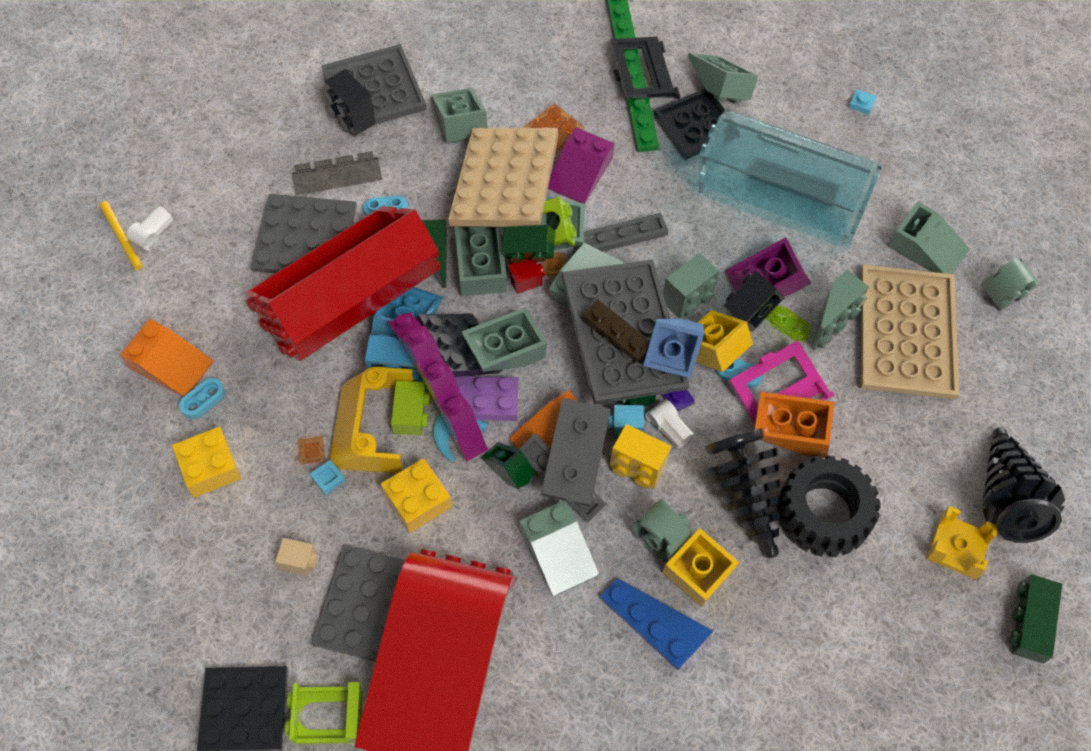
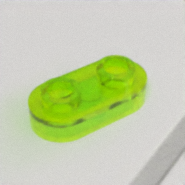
(788, 324)

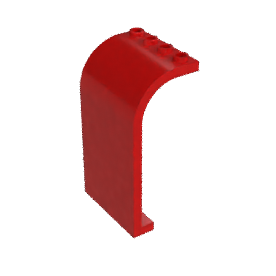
(434, 655)

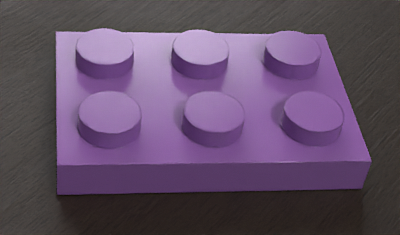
(491, 396)

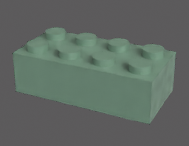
(480, 260)

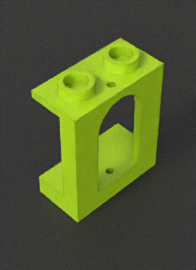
(565, 230)
(304, 695)

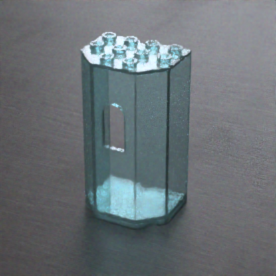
(786, 178)

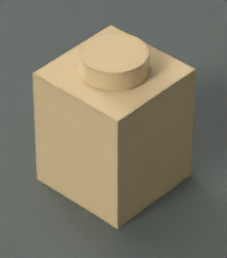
(297, 557)

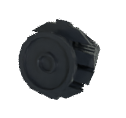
(742, 462)
(1020, 493)

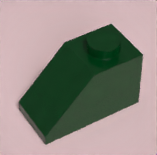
(509, 465)

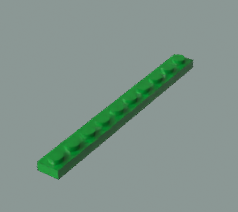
(639, 108)

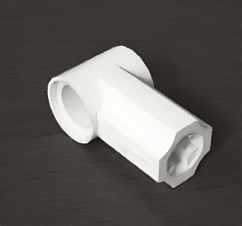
(147, 231)
(666, 420)

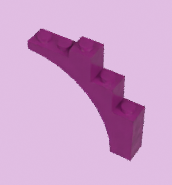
(441, 384)

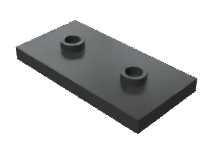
(575, 452)

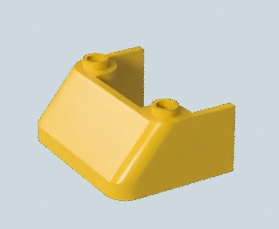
(355, 449)

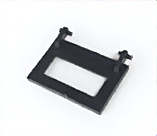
(655, 62)

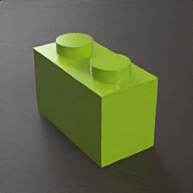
(409, 408)

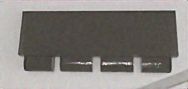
(330, 176)

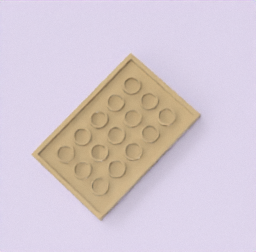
(504, 177)
(909, 332)

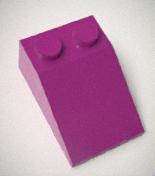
(581, 165)
(775, 263)

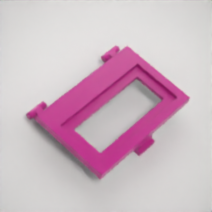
(805, 388)

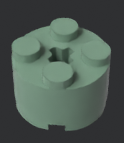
(1010, 283)
(662, 530)

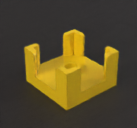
(961, 544)

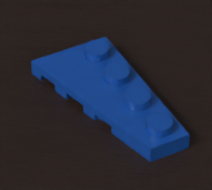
(661, 626)

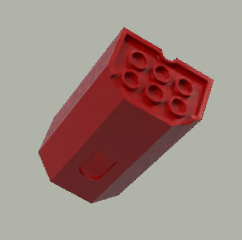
(344, 280)

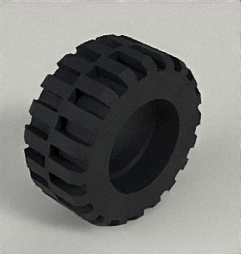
(841, 479)

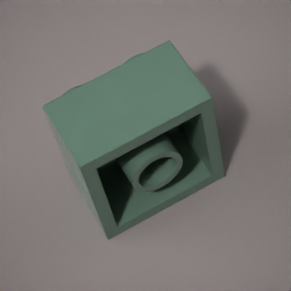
(690, 286)

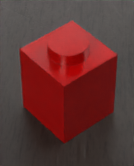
(525, 275)

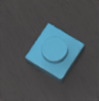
(862, 101)
(327, 477)

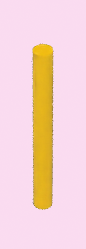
(121, 236)

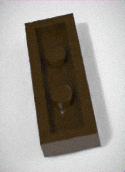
(616, 330)

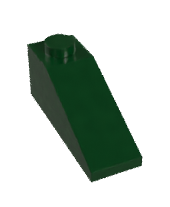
(438, 233)

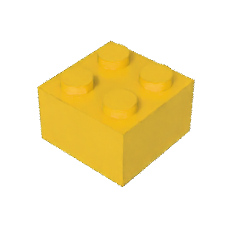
(723, 340)
(639, 457)
(206, 462)
(416, 495)
(700, 567)

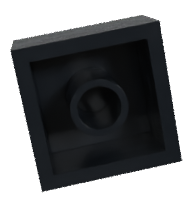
(349, 102)
(754, 300)

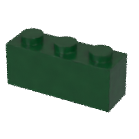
(1036, 618)

